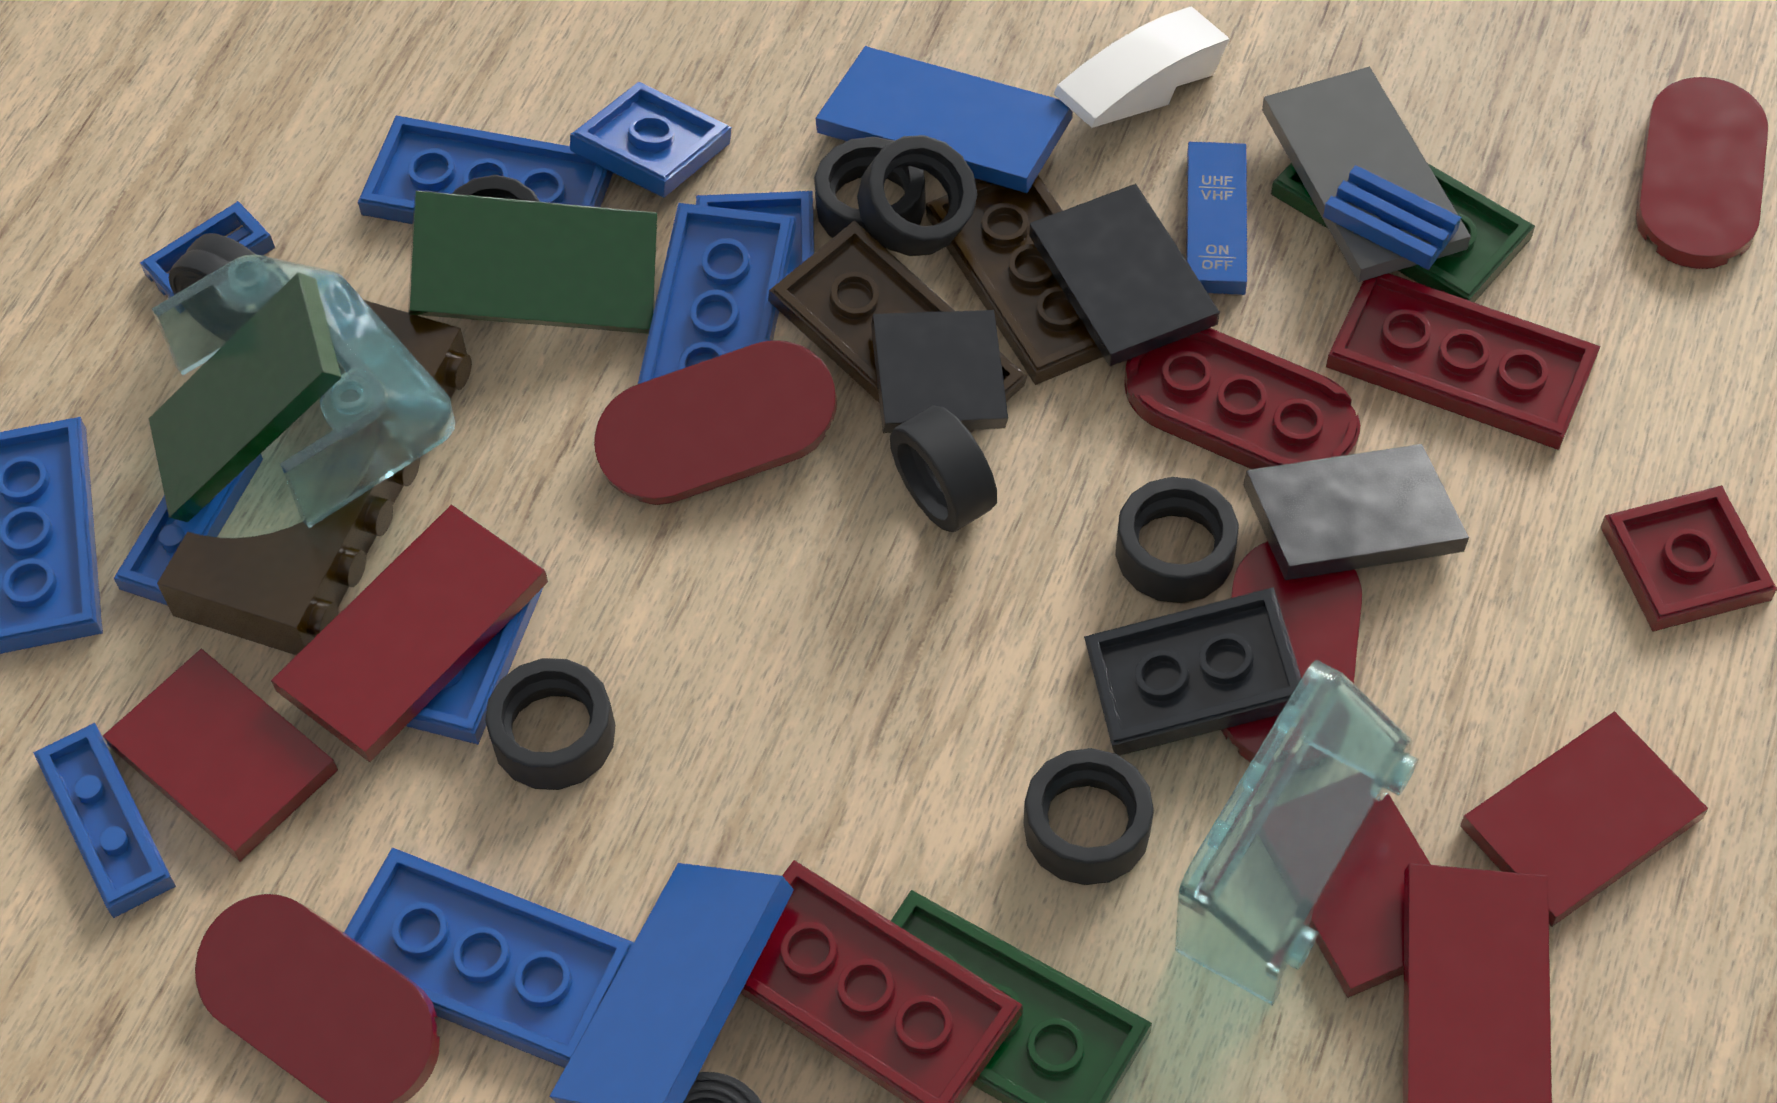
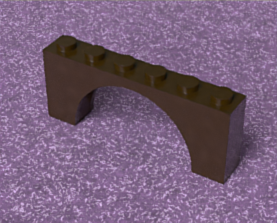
(291, 581)

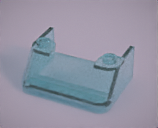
(379, 411)
(1286, 832)

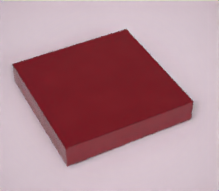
(1688, 558)

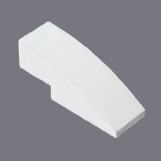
(1144, 68)

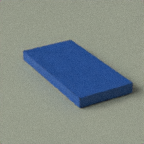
(993, 125)
(444, 157)
(716, 286)
(47, 537)
(489, 955)
(675, 987)

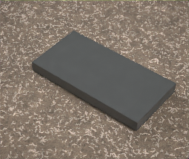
(1347, 124)

